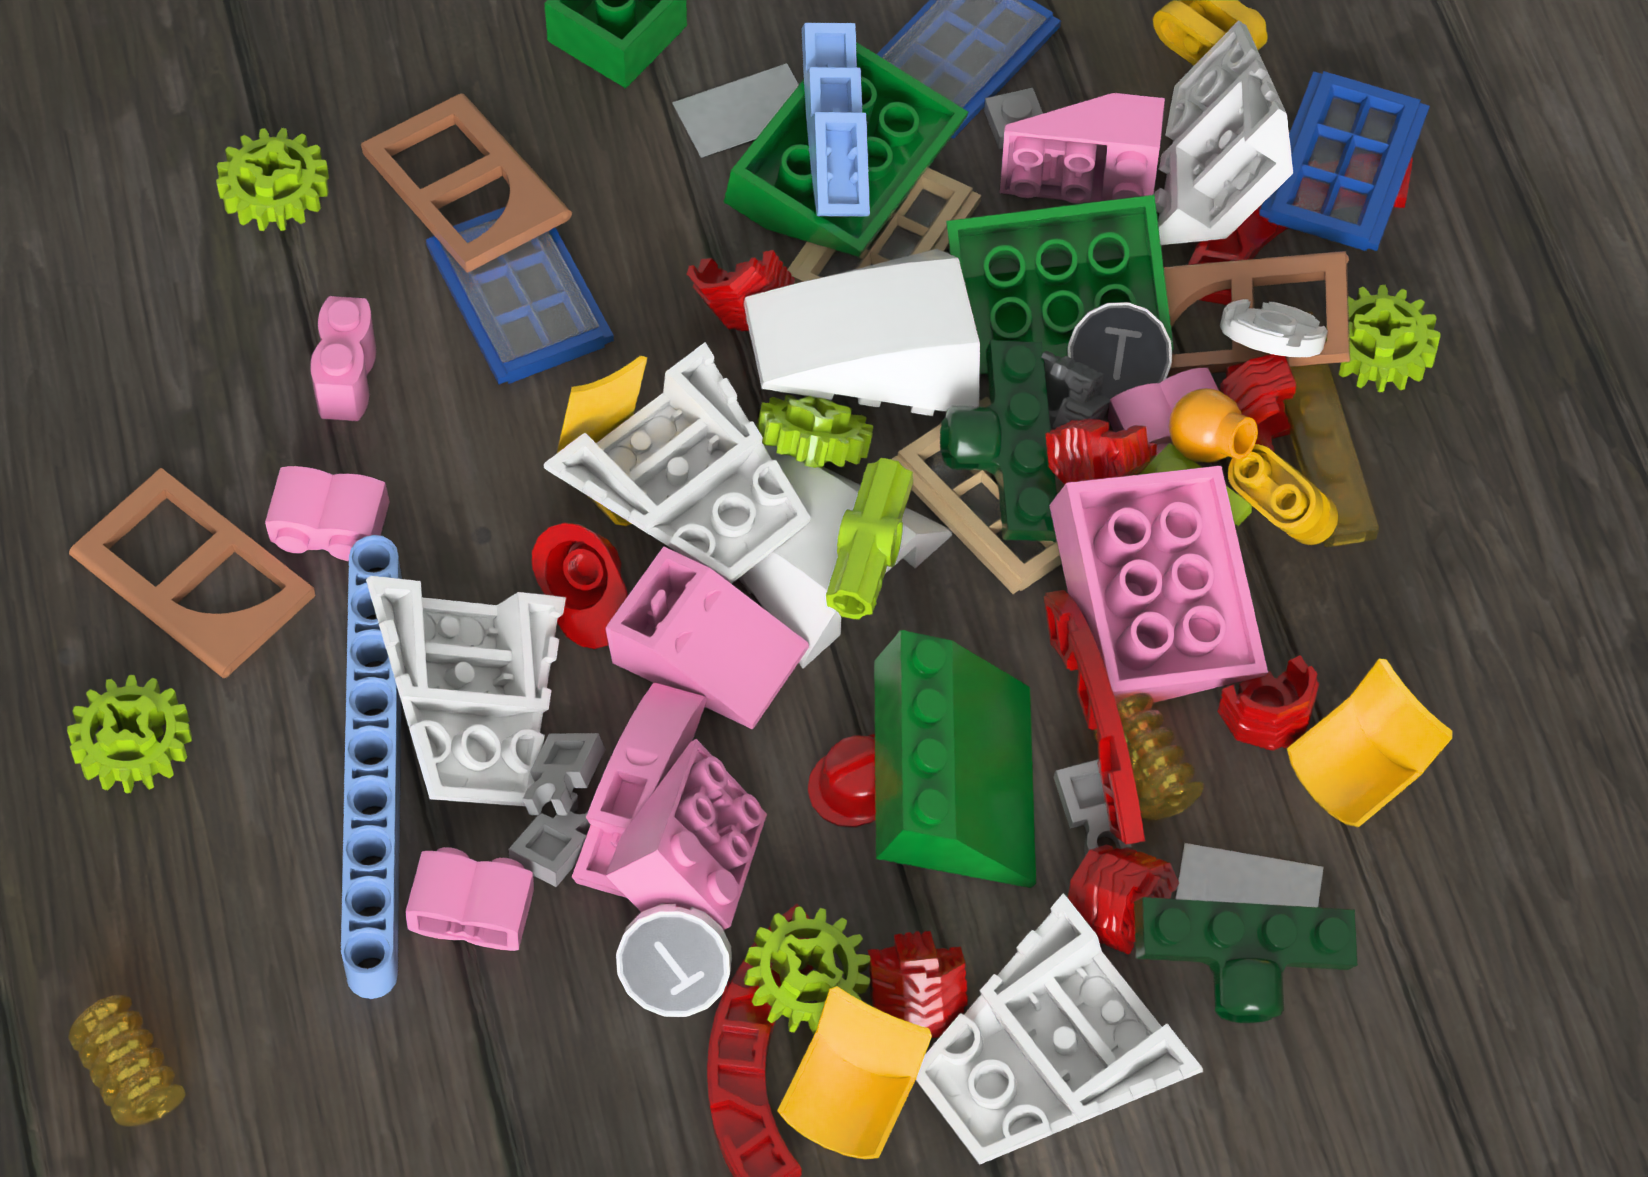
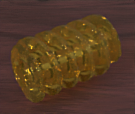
(1155, 764)
(124, 1062)

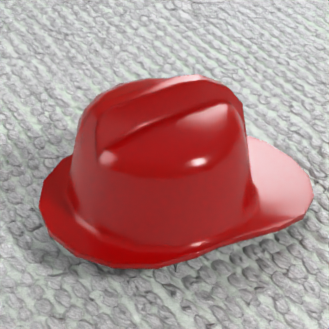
(587, 572)
(844, 782)

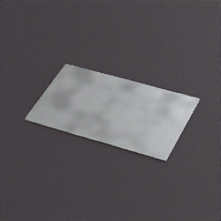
(735, 110)
(1246, 878)

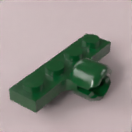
(1009, 439)
(1245, 946)

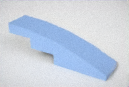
(835, 120)

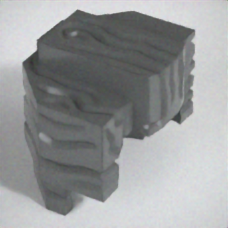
(1072, 390)

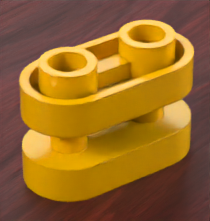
(1197, 25)
(1283, 495)

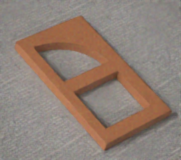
(531, 203)
(1192, 282)
(215, 639)

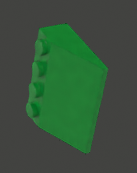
(904, 136)
(1049, 267)
(953, 762)

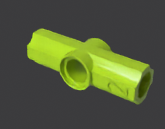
(869, 538)

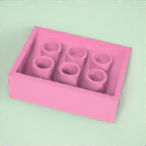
(1160, 581)

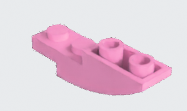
(642, 758)

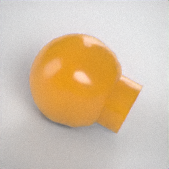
(1211, 427)

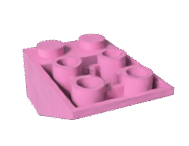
(1085, 150)
(703, 637)
(690, 840)

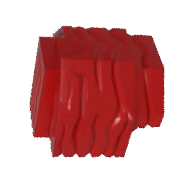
(727, 291)
(1259, 393)
(1091, 452)
(1271, 709)
(1110, 884)
(919, 981)

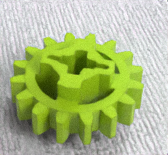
(272, 179)
(1389, 339)
(814, 430)
(125, 754)
(792, 954)

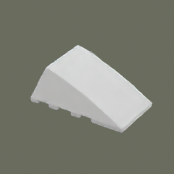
(1225, 146)
(873, 335)
(691, 473)
(797, 574)
(470, 685)
(1049, 1044)

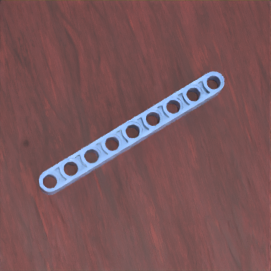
(370, 784)

